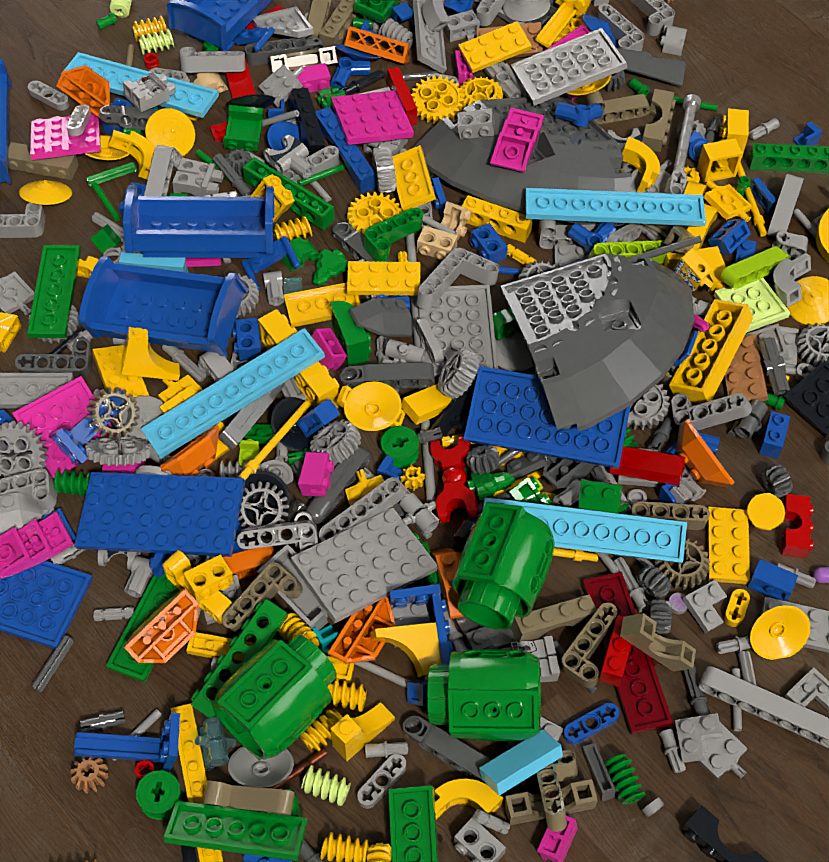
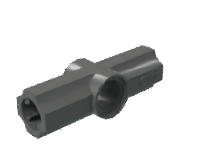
(773, 366)

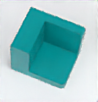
(326, 637)

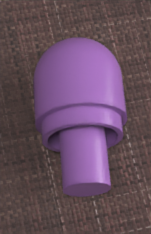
(821, 574)

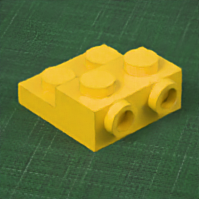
(282, 196)

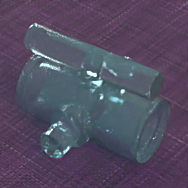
(214, 743)

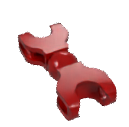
(454, 479)

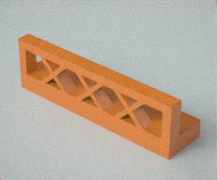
(377, 50)

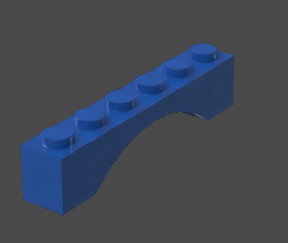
(358, 167)

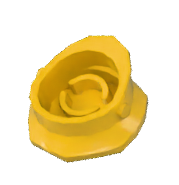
(766, 511)

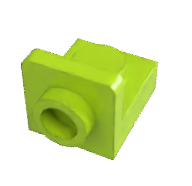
(248, 450)

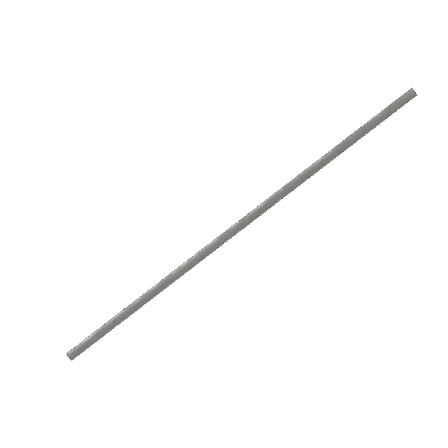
(427, 457)

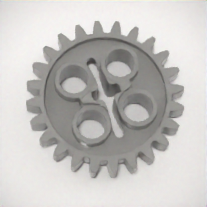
(652, 410)
(13, 435)
(117, 451)

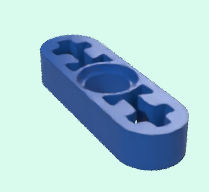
(607, 721)

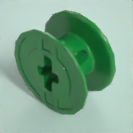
(401, 445)
(150, 786)

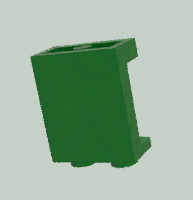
(244, 128)

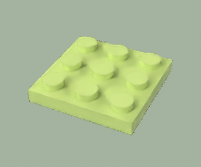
(762, 301)

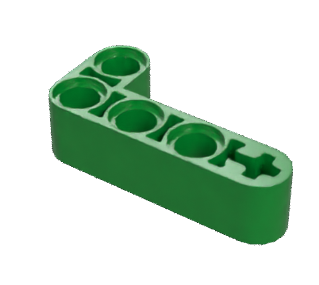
(380, 236)

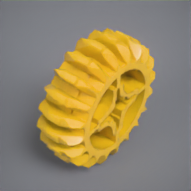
(480, 89)

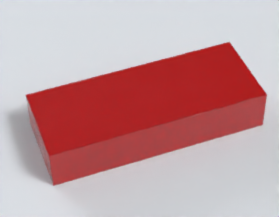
(240, 83)
(397, 83)
(650, 466)

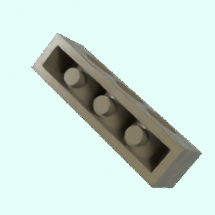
(338, 23)

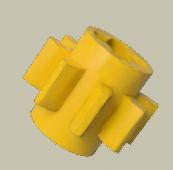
(412, 477)

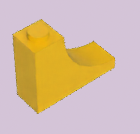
(711, 256)
(142, 361)
(417, 641)
(352, 734)

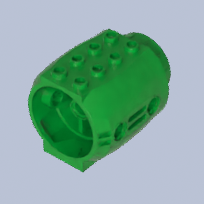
(503, 566)
(487, 695)
(275, 696)

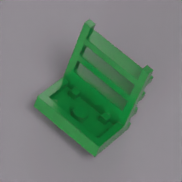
(601, 497)

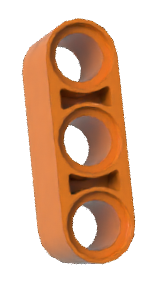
(249, 561)

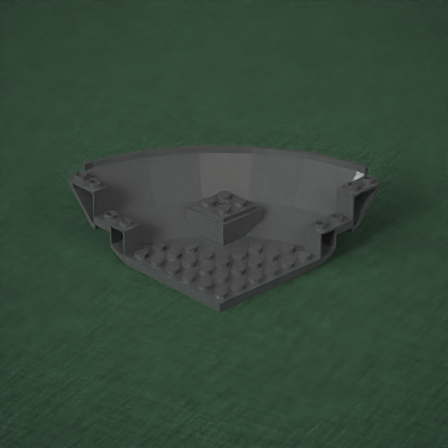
(561, 159)
(601, 333)

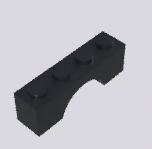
(310, 129)
(703, 830)

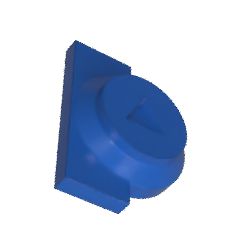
(695, 146)

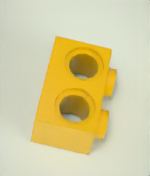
(205, 574)

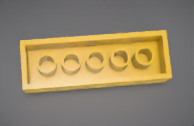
(712, 351)
(314, 380)

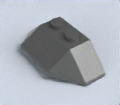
(384, 317)
(563, 471)

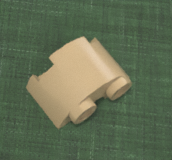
(210, 80)
(456, 218)

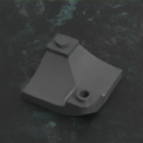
(481, 637)

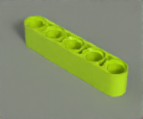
(629, 249)
(753, 268)

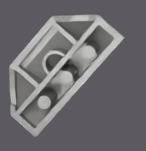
(18, 511)

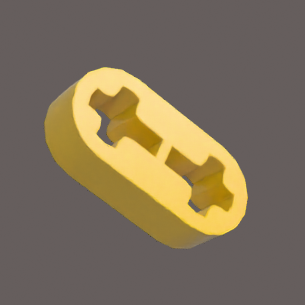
(732, 606)

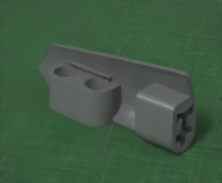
(655, 67)

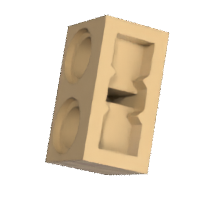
(436, 242)

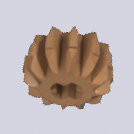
(94, 779)

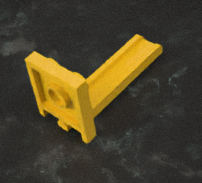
(561, 19)

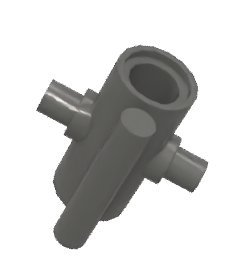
(746, 426)

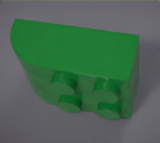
(376, 9)
(351, 337)

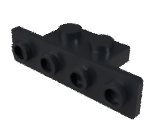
(456, 413)

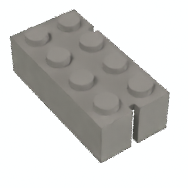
(306, 605)

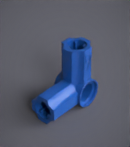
(585, 237)

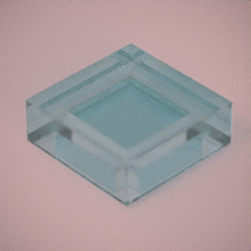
(292, 285)

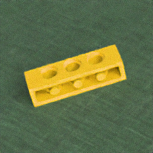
(503, 220)

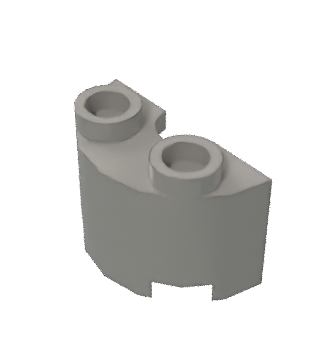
(674, 40)

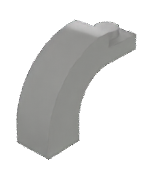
(435, 14)
(784, 276)

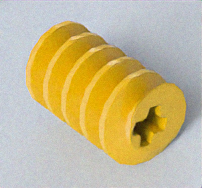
(149, 27)
(292, 229)
(295, 626)
(347, 695)
(320, 730)
(344, 849)

